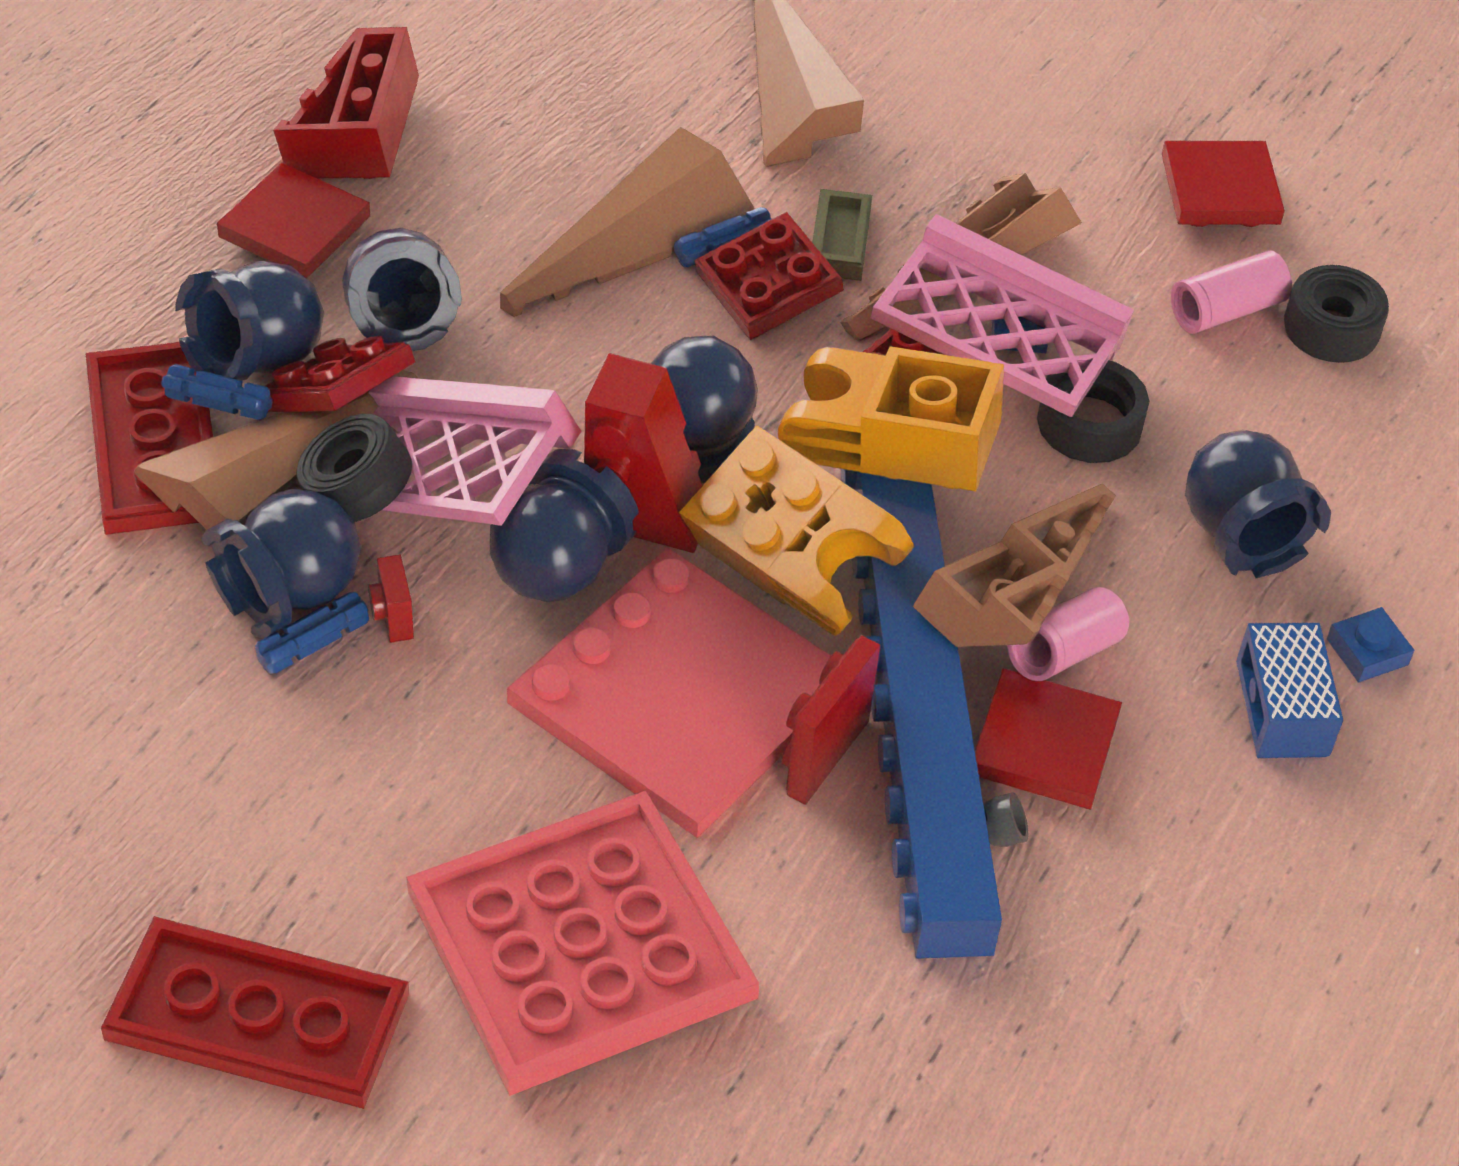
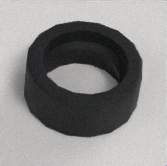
(1098, 441)

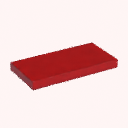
(136, 424)
(257, 1011)

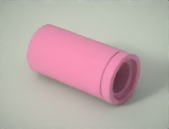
(1231, 291)
(1072, 634)

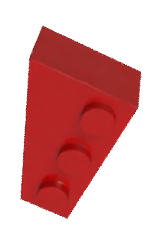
(357, 111)
(638, 434)

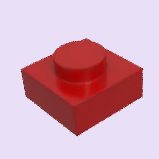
(392, 599)

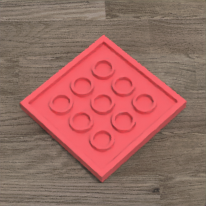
(674, 690)
(580, 941)

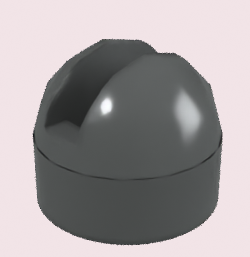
(1006, 820)

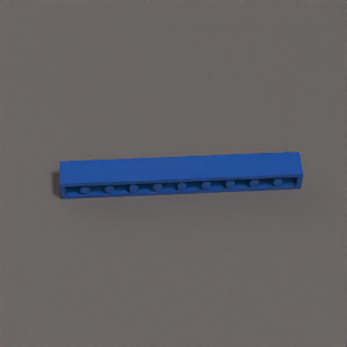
(926, 741)

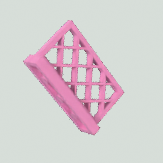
(1017, 290)
(461, 415)

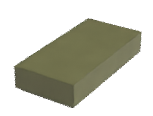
(843, 230)

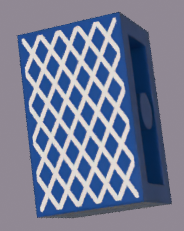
(1289, 690)

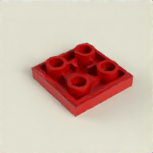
(1222, 183)
(294, 219)
(768, 275)
(336, 374)
(830, 717)
(1046, 738)

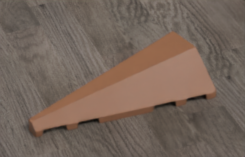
(799, 86)
(665, 197)
(1011, 217)
(243, 466)
(1013, 584)

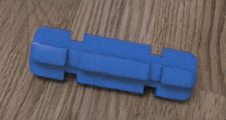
(698, 244)
(217, 392)
(312, 632)

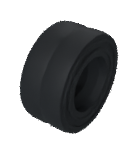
(1333, 336)
(356, 464)

